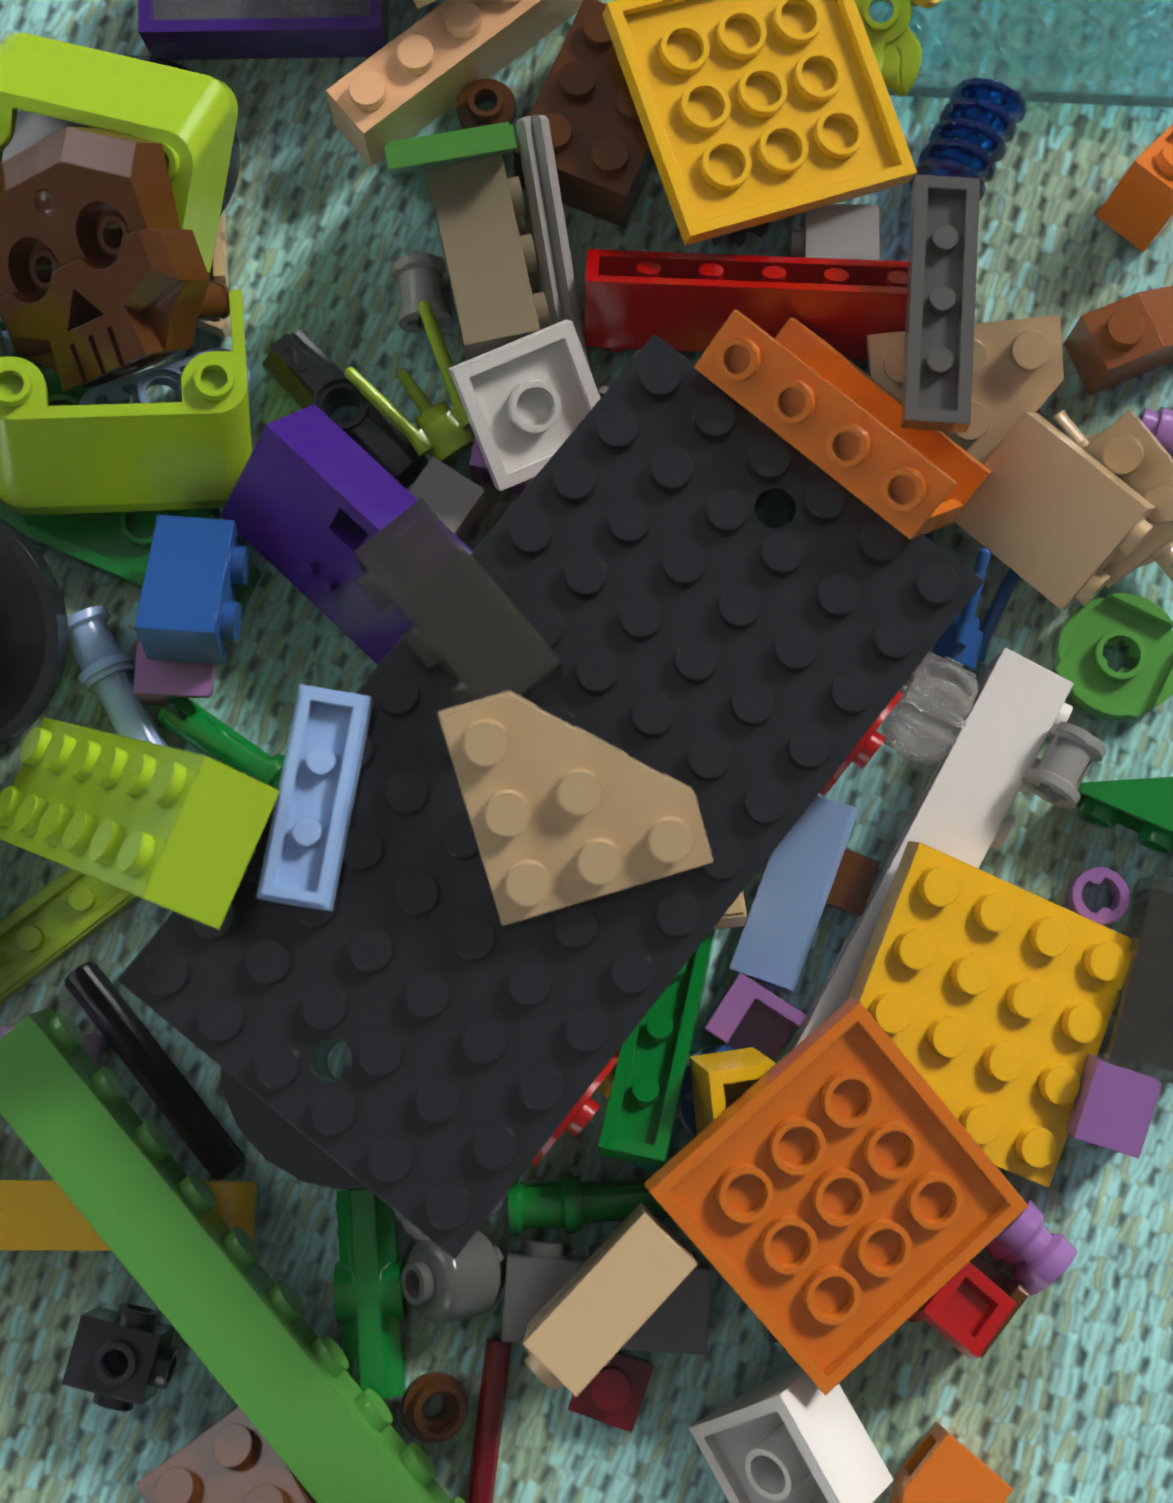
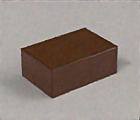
(852, 883)

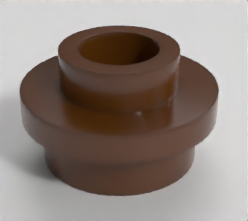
(480, 90)
(444, 1423)

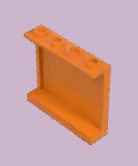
(843, 423)

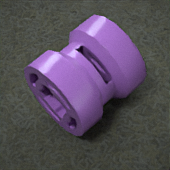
(1032, 1250)

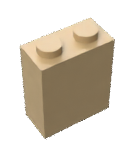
(1054, 513)
(606, 1301)

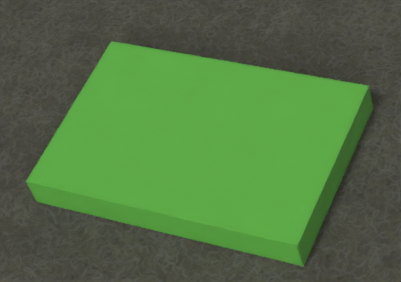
(418, 154)

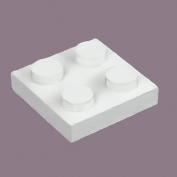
(526, 400)

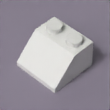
(791, 1445)

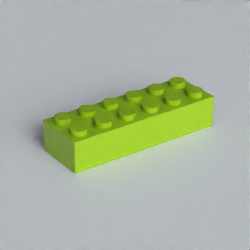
(136, 816)

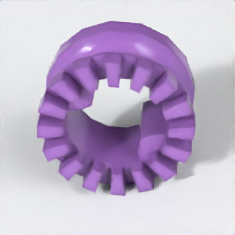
(1094, 877)

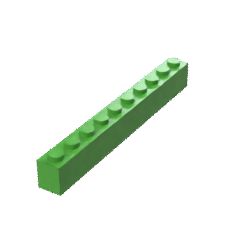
(203, 1272)

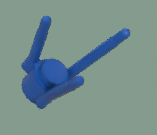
(962, 638)

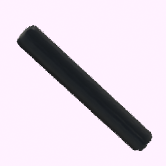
(154, 1070)

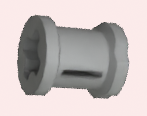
(420, 280)
(1064, 765)

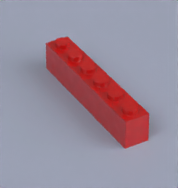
(693, 294)

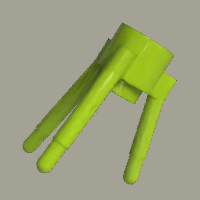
(443, 430)

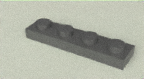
(940, 304)

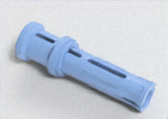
(109, 673)

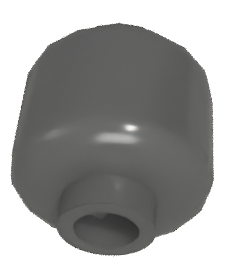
(450, 1288)

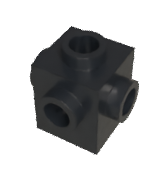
(99, 1362)

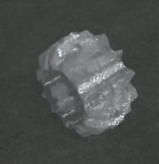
(931, 710)

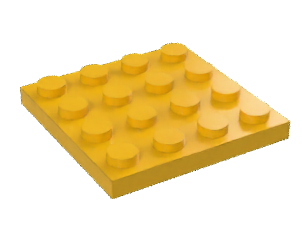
(757, 107)
(992, 1001)

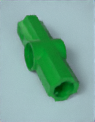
(370, 1292)

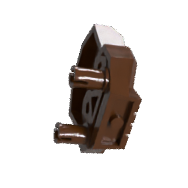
(108, 300)

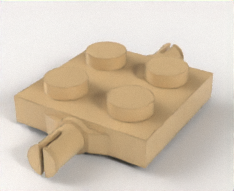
(1145, 466)

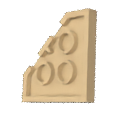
(1013, 374)
(563, 809)

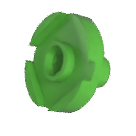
(1100, 625)

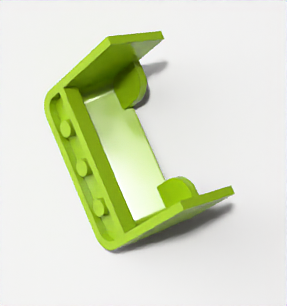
(136, 98)
(131, 452)

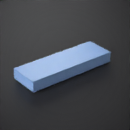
(315, 798)
(794, 895)

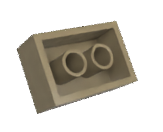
(487, 254)

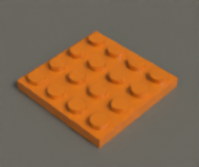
(837, 1195)

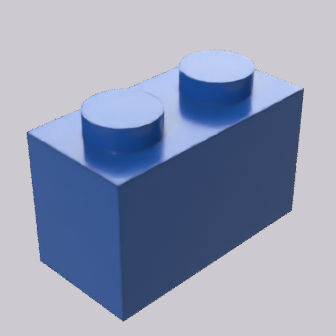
(192, 590)

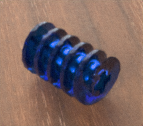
(972, 131)

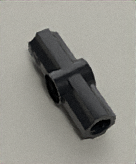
(315, 379)

